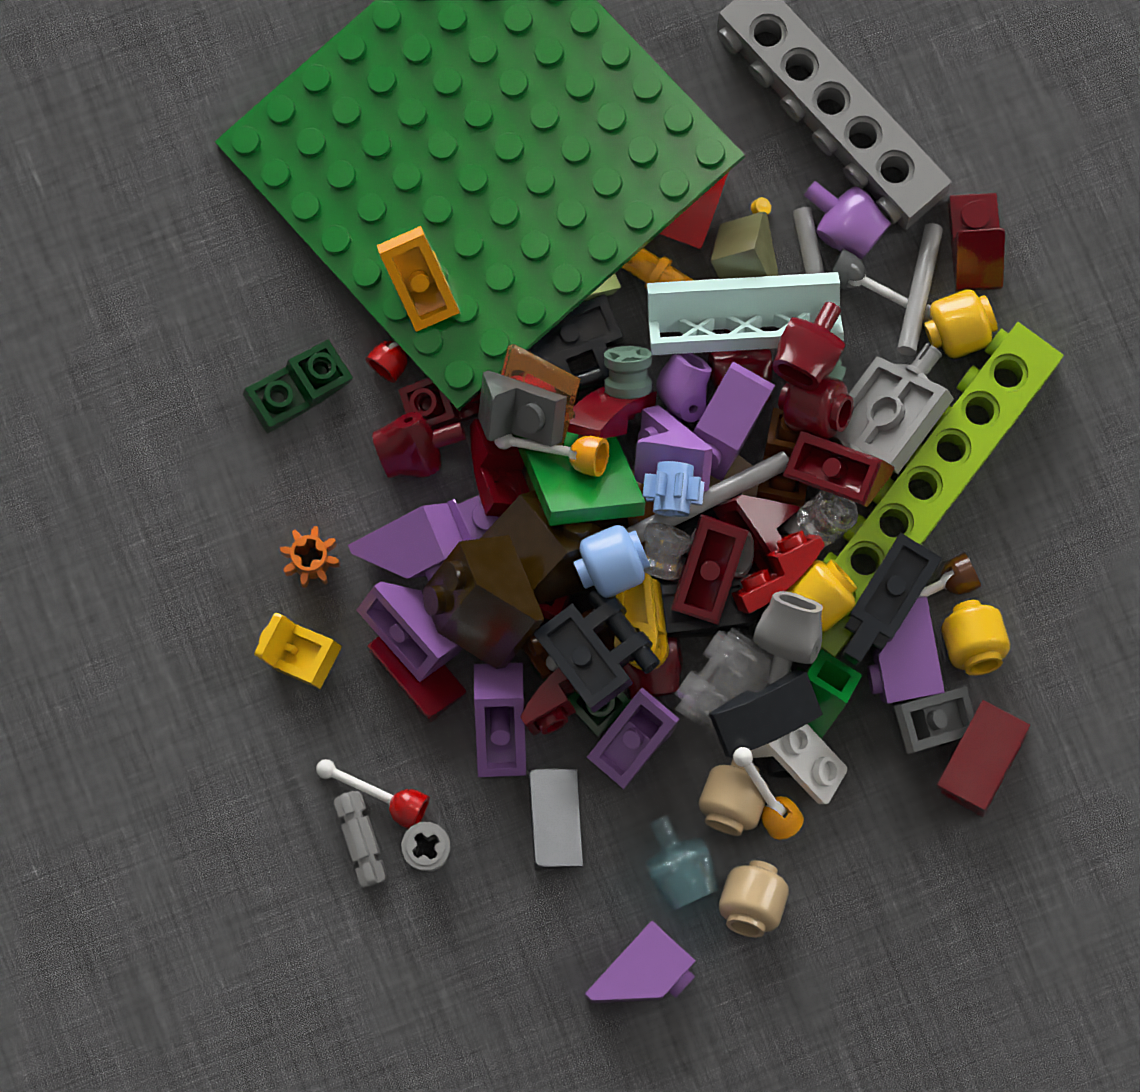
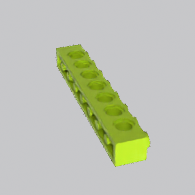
(1033, 364)

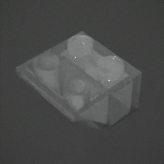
(733, 667)

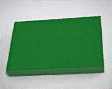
(578, 497)

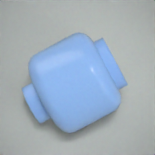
(612, 561)

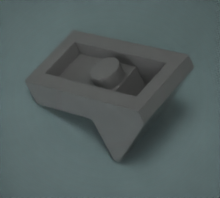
(520, 409)
(934, 719)

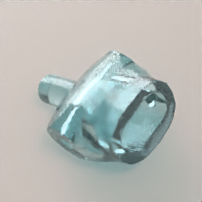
(681, 869)

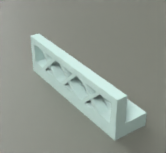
(735, 305)

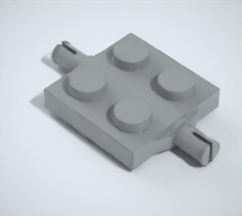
(895, 408)

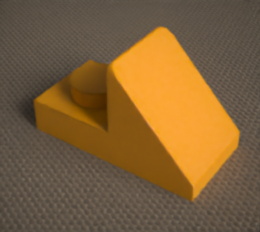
(418, 278)

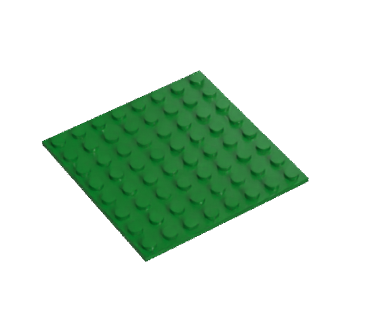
(508, 132)

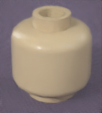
(731, 800)
(753, 899)

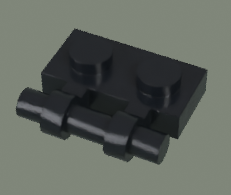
(582, 332)
(583, 656)

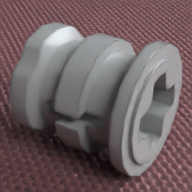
(430, 832)

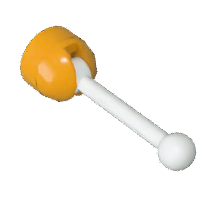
(587, 454)
(776, 807)

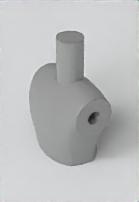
(790, 632)

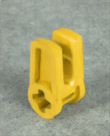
(646, 614)

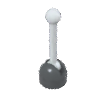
(852, 274)

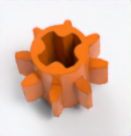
(302, 546)

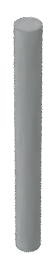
(722, 491)

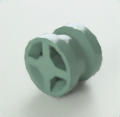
(628, 372)

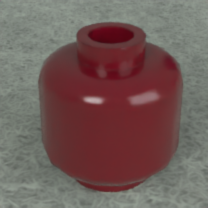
(817, 411)

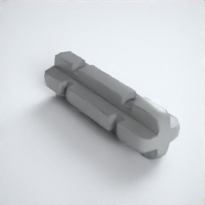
(360, 838)

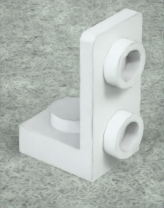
(807, 761)

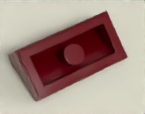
(837, 469)
(709, 569)
(432, 694)

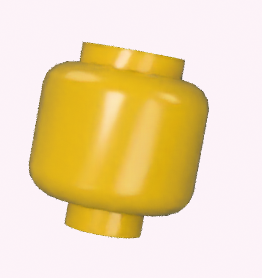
(961, 323)
(829, 587)
(975, 637)

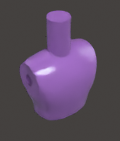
(850, 221)
(684, 386)

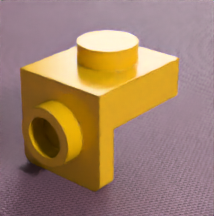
(297, 651)

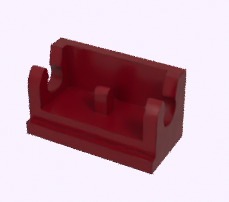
(983, 758)

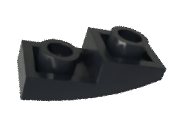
(765, 716)

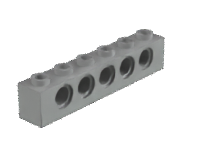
(861, 113)

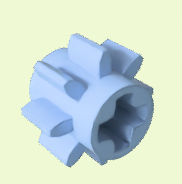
(673, 489)

